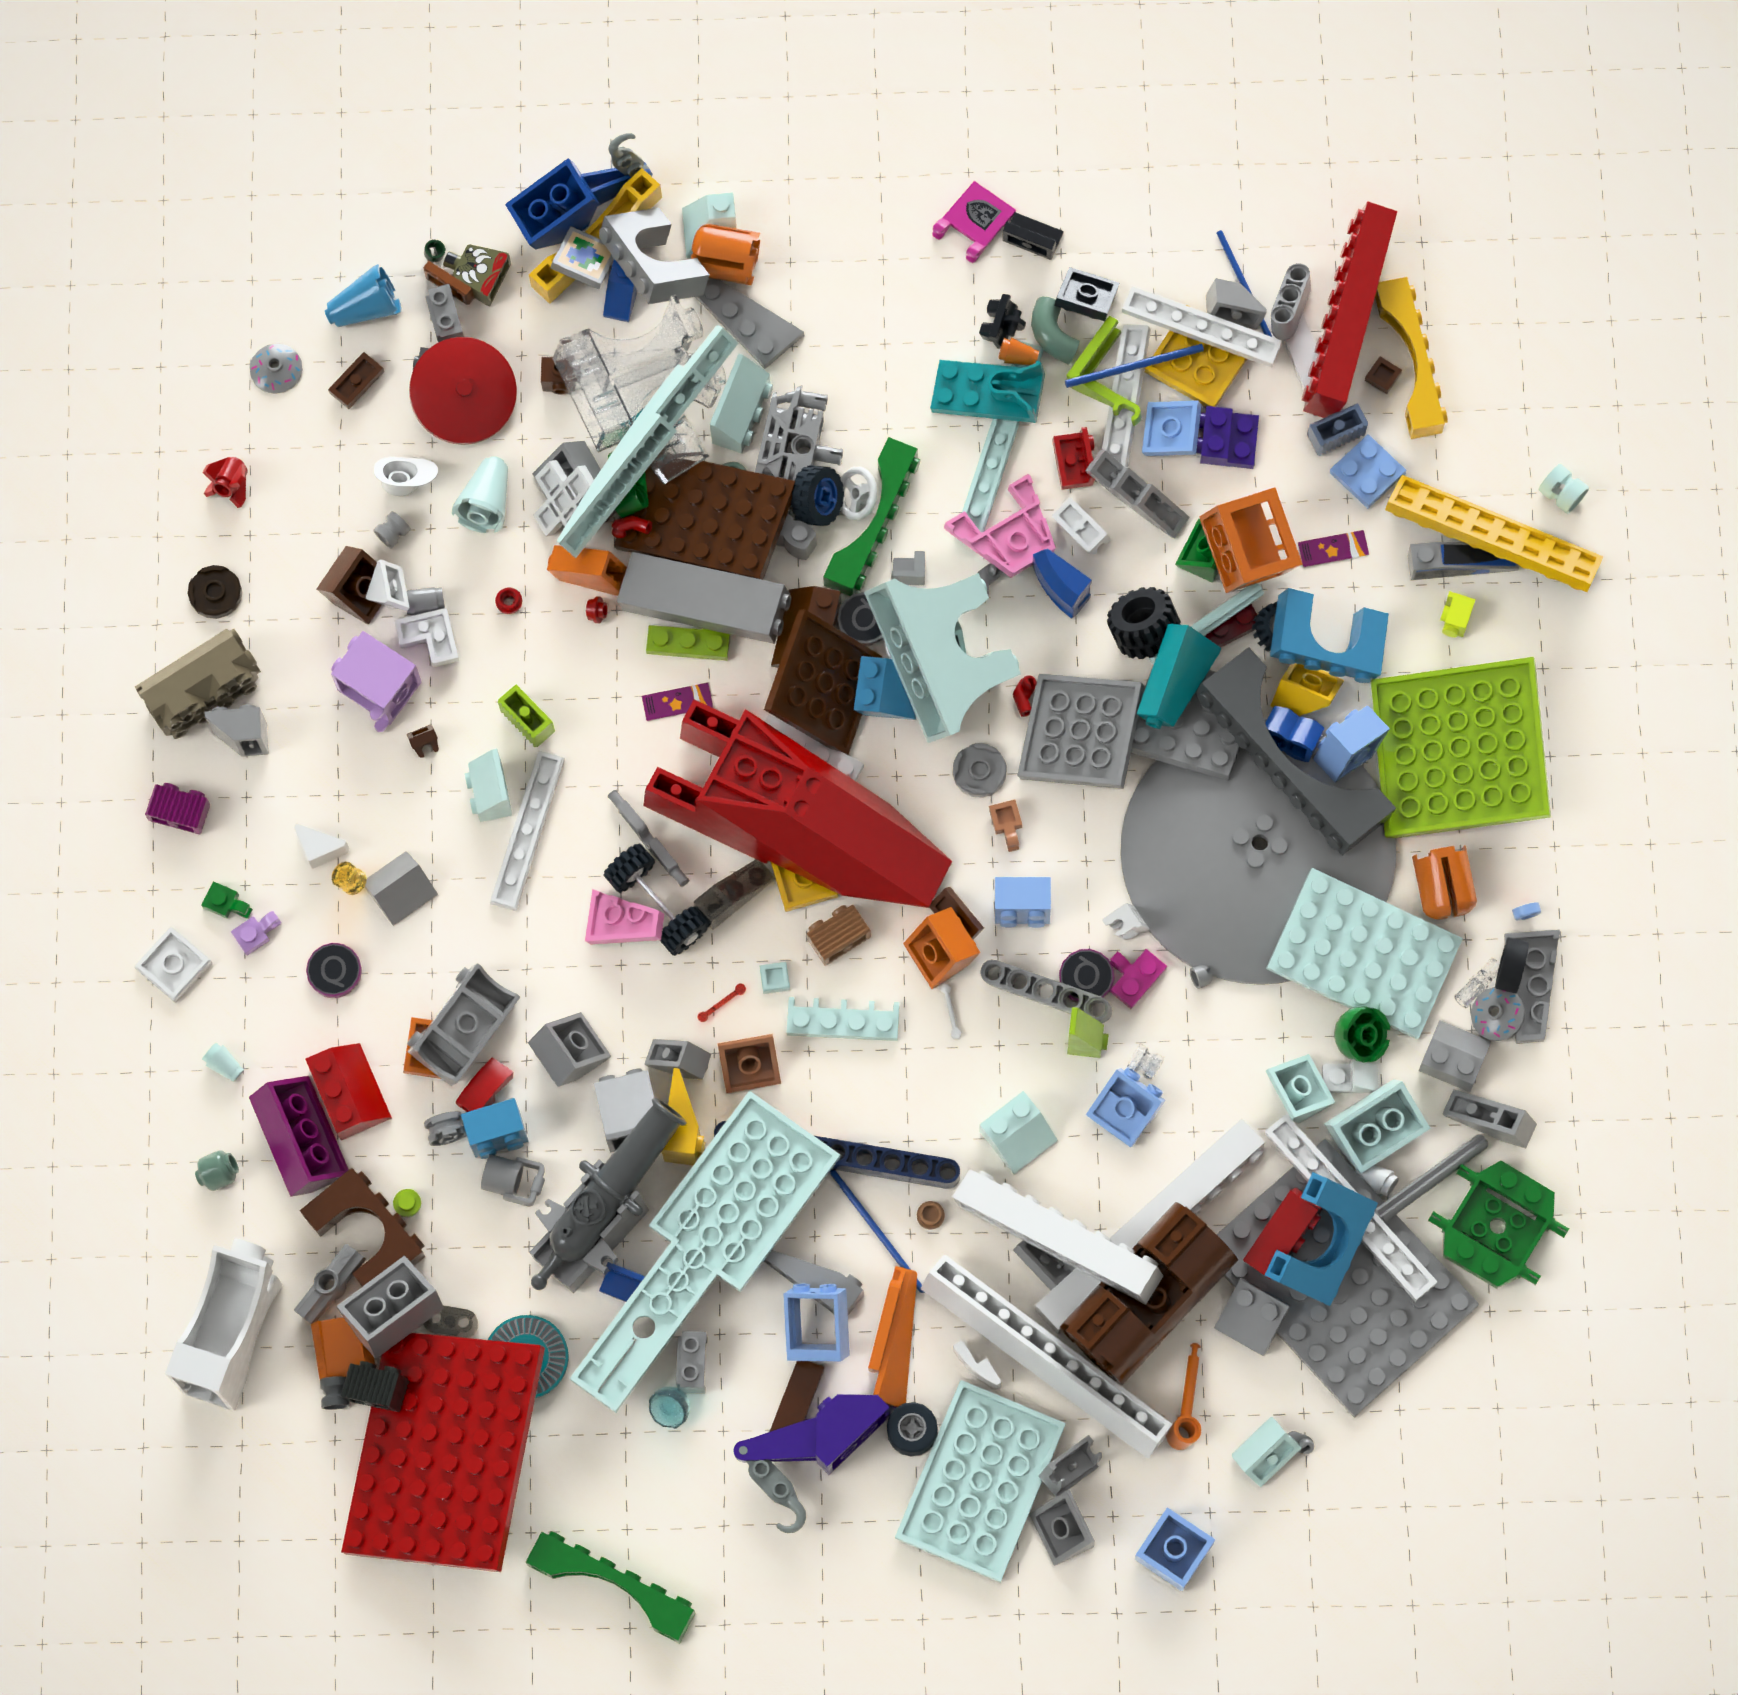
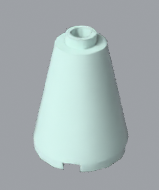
(484, 497)

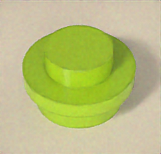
(407, 1203)

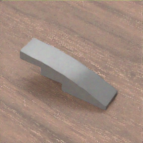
(1137, 494)

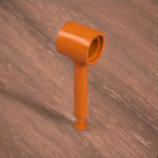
(1186, 1420)

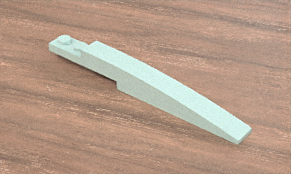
(645, 440)

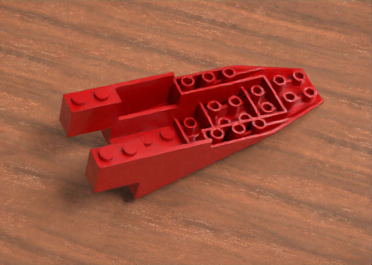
(797, 812)

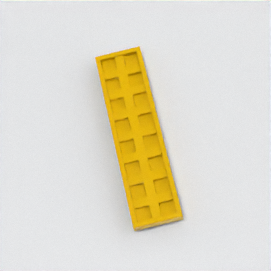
(1494, 533)

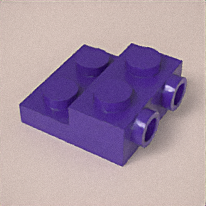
(1227, 438)

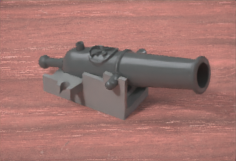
(603, 1206)

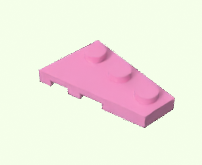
(621, 921)

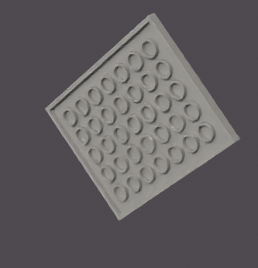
(1373, 1323)

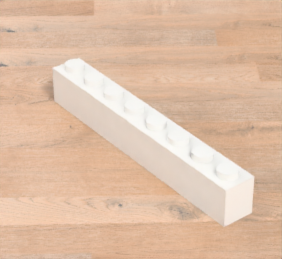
(1058, 1236)

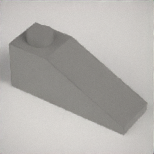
(1491, 1118)

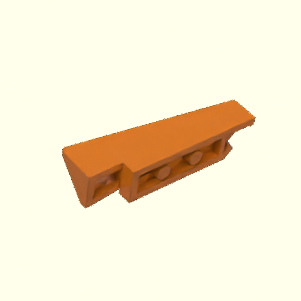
(893, 1339)

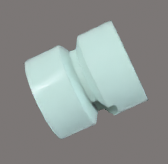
(1570, 495)

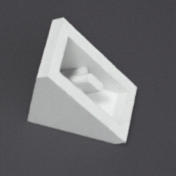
(388, 586)
(320, 846)

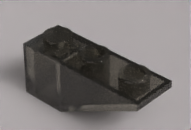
(733, 892)

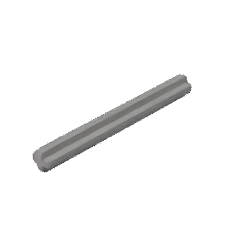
(1432, 1177)

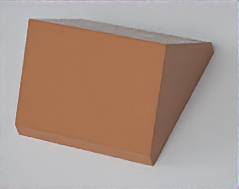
(749, 1063)

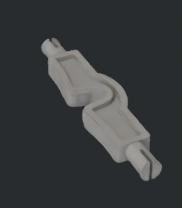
(651, 843)

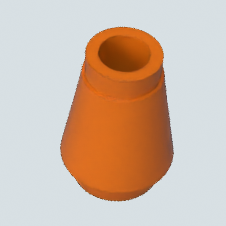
(1016, 352)

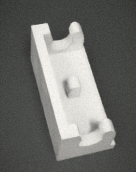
(1081, 526)
(1127, 919)

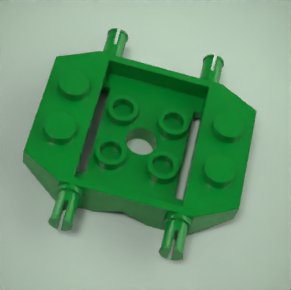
(1520, 1231)

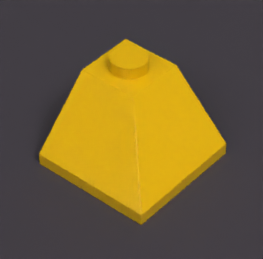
(1306, 689)

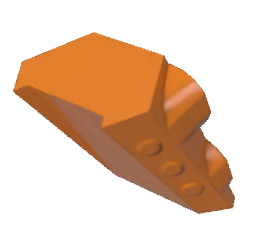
(337, 1348)

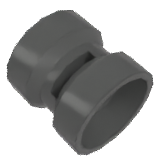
(332, 1390)

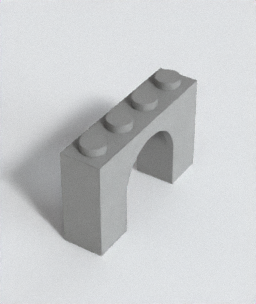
(654, 279)

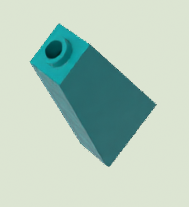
(1176, 674)

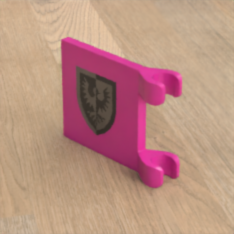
(977, 216)

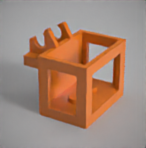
(1243, 541)

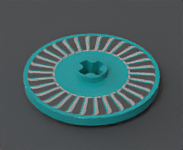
(538, 1331)

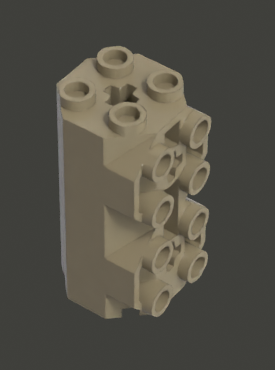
(198, 681)

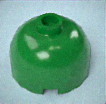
(1362, 1034)

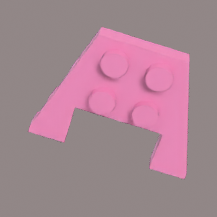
(1013, 540)

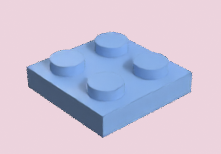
(1171, 428)
(1367, 471)

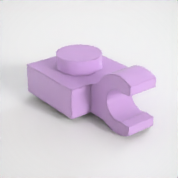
(252, 933)

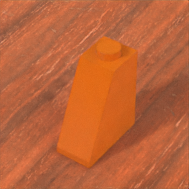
(590, 569)

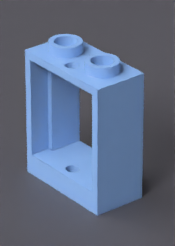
(815, 1352)

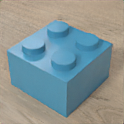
(495, 1128)

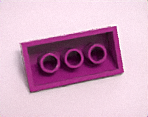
(298, 1134)

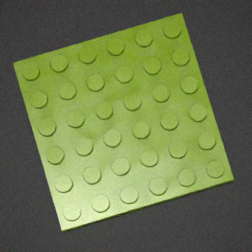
(1462, 748)

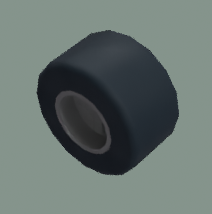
(916, 1420)

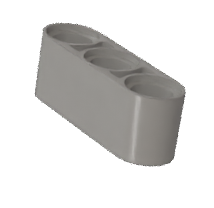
(1290, 301)

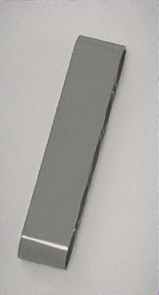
(1036, 982)

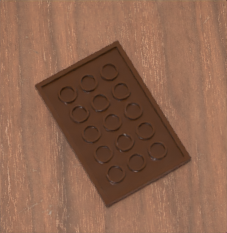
(713, 518)

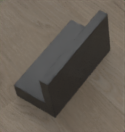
(1032, 235)

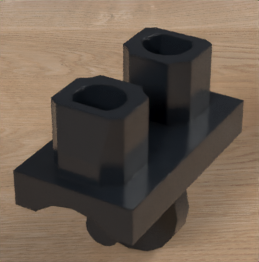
(1005, 323)

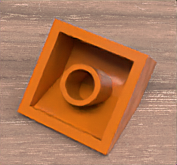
(941, 947)

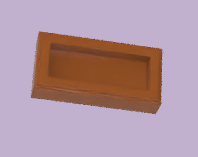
(441, 277)

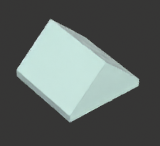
(1300, 1088)

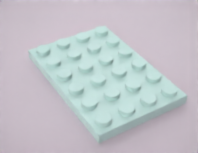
(1364, 952)
(980, 1481)

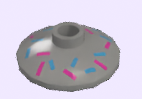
(280, 378)
(1508, 1019)

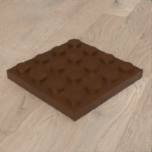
(819, 682)

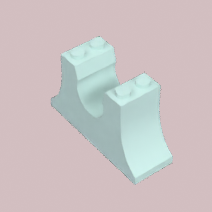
(924, 649)

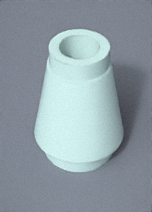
(222, 1062)

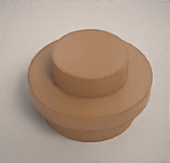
(930, 1215)

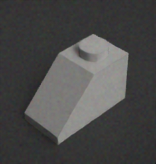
(1234, 303)
(672, 1054)

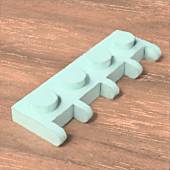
(842, 1022)

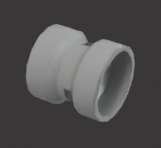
(390, 531)

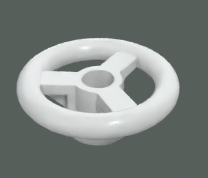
(859, 493)

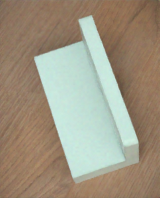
(1265, 1451)

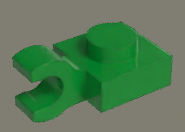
(224, 900)

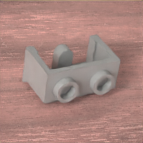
(443, 313)
(691, 1361)

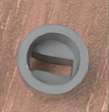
(1200, 976)

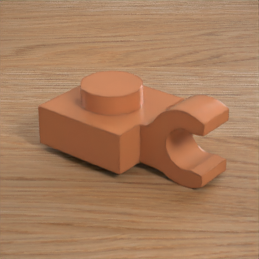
(1006, 820)

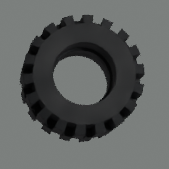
(1141, 621)

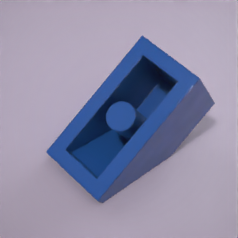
(619, 295)

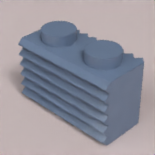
(1337, 429)

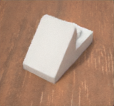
(1351, 1077)

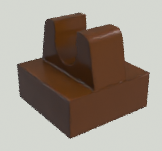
(422, 737)

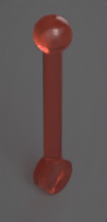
(740, 989)

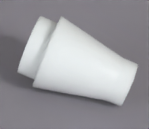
(1380, 1179)

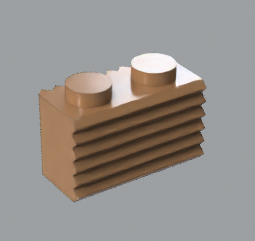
(838, 934)

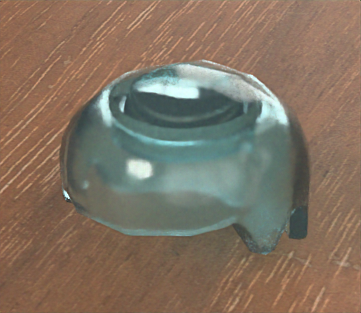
(669, 1407)

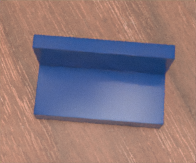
(620, 1282)

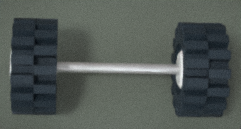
(683, 928)

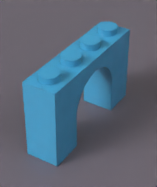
(1295, 642)
(1350, 1218)

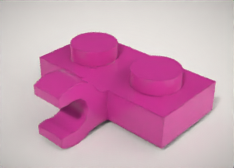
(1136, 977)

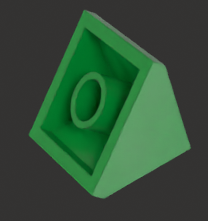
(1197, 556)

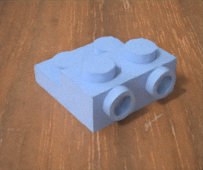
(1126, 1106)

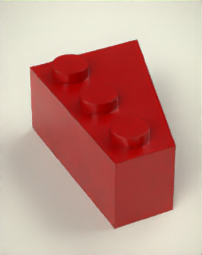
(1284, 1230)

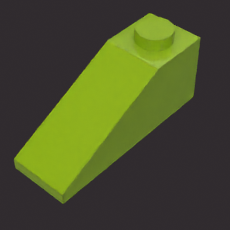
(1086, 1035)

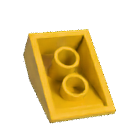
(686, 1143)

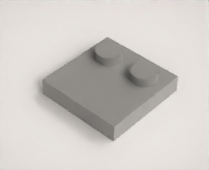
(1252, 1316)

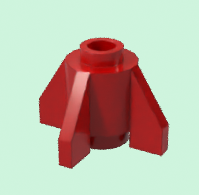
(227, 479)

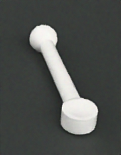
(955, 1032)

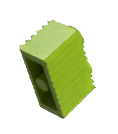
(526, 716)

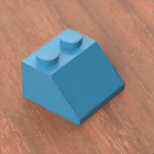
(881, 690)

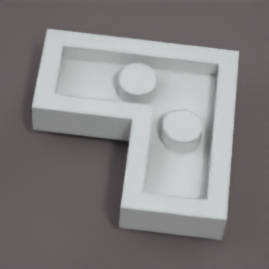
(432, 628)

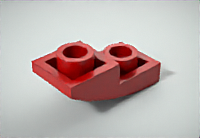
(484, 1086)

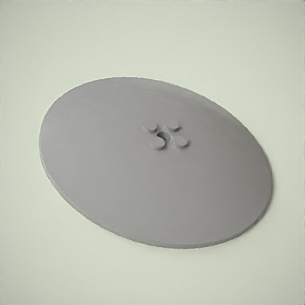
(1204, 882)

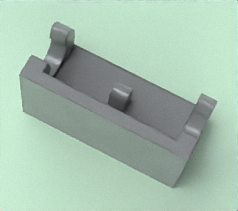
(1070, 1467)

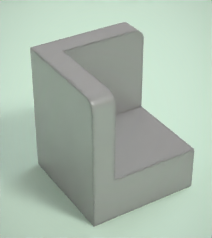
(910, 570)

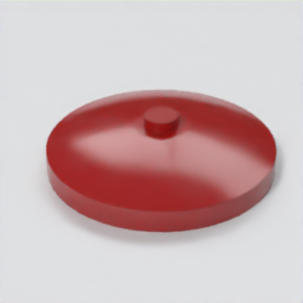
(462, 390)

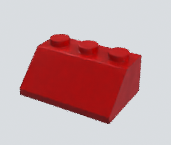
(348, 1089)

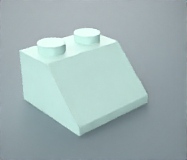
(489, 787)
(1018, 1132)

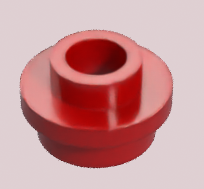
(507, 593)
(596, 609)

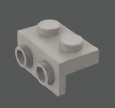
(1045, 1266)

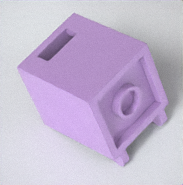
(375, 678)

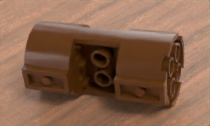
(1122, 1331)

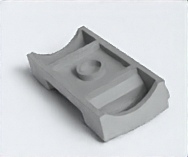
(463, 1024)

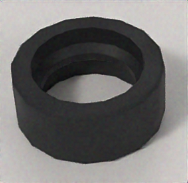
(1512, 965)

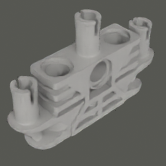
(807, 433)

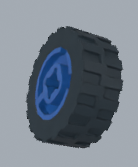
(817, 495)

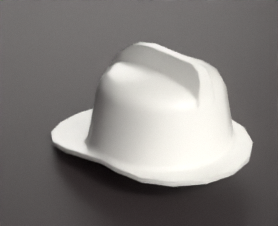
(404, 475)

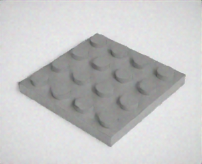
(1081, 731)
(1193, 743)

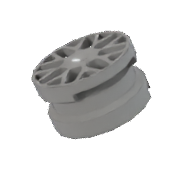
(445, 1128)

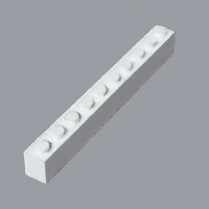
(1190, 1188)
(1046, 1356)

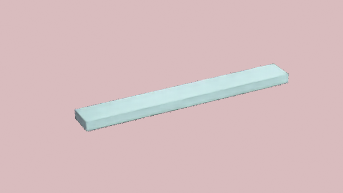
(992, 465)

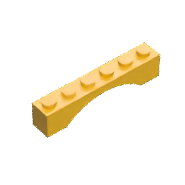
(637, 194)
(1397, 308)

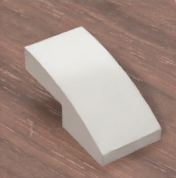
(981, 1370)

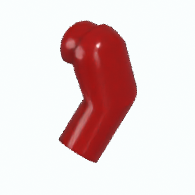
(630, 522)
(1023, 693)

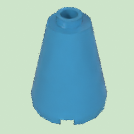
(364, 299)

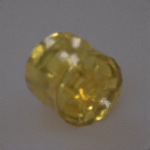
(349, 878)

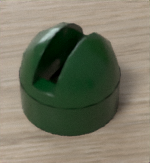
(439, 250)

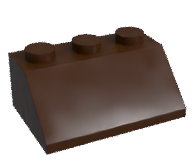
(815, 599)

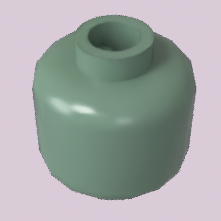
(216, 1170)

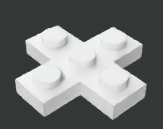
(562, 493)

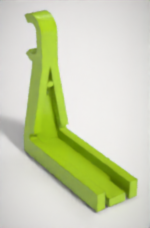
(1088, 363)

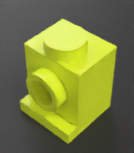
(1456, 614)

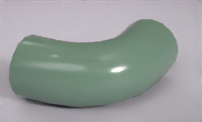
(1049, 334)

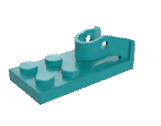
(988, 390)

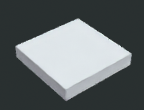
(173, 964)

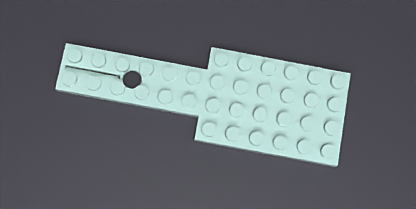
(718, 1225)

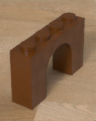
(352, 1195)

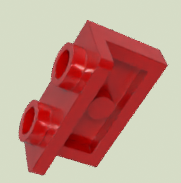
(1073, 457)

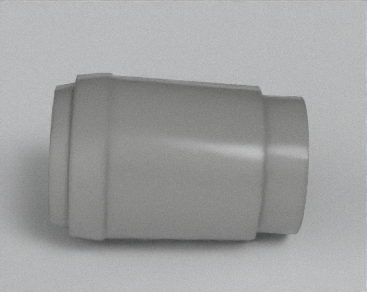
(425, 600)

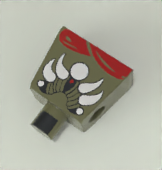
(480, 269)

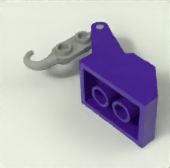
(827, 1438)

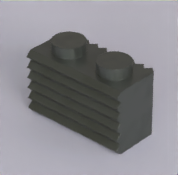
(375, 1387)

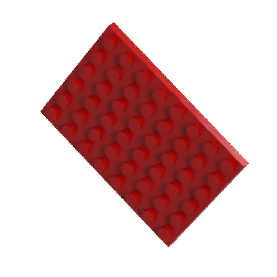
(448, 1466)

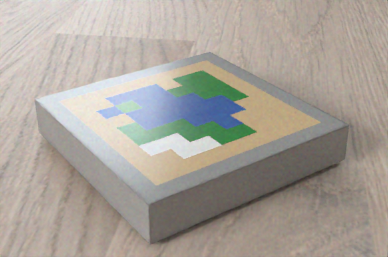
(583, 258)

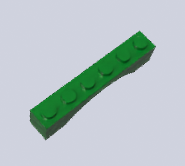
(850, 563)
(556, 1560)

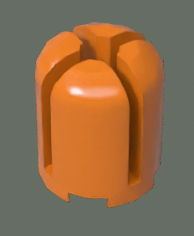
(727, 252)
(1445, 882)

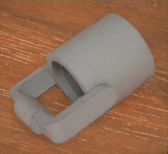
(504, 1178)

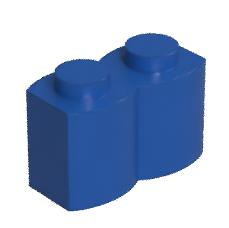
(1294, 734)

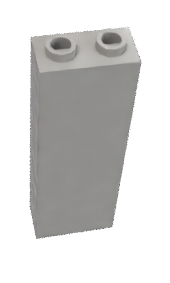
(704, 597)

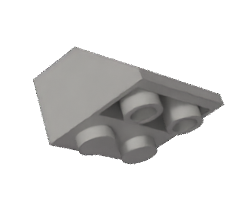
(240, 729)

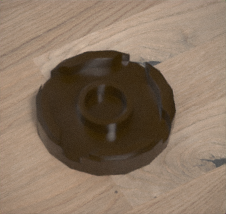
(214, 592)

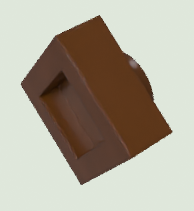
(1383, 375)

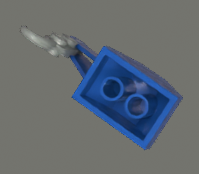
(571, 198)

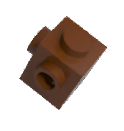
(550, 377)

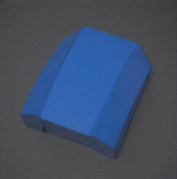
(1062, 582)

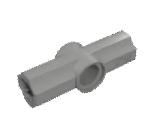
(340, 1269)

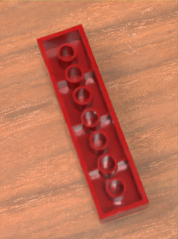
(1349, 310)

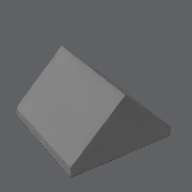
(400, 888)
(1062, 1528)

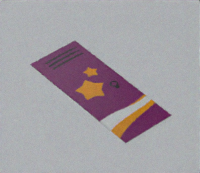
(1333, 548)
(675, 701)

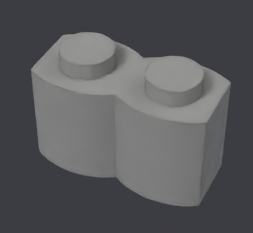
(797, 538)

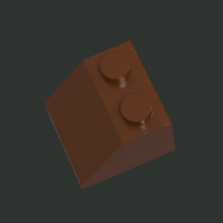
(348, 583)

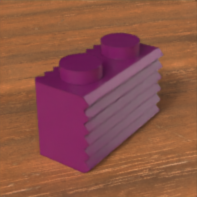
(178, 808)

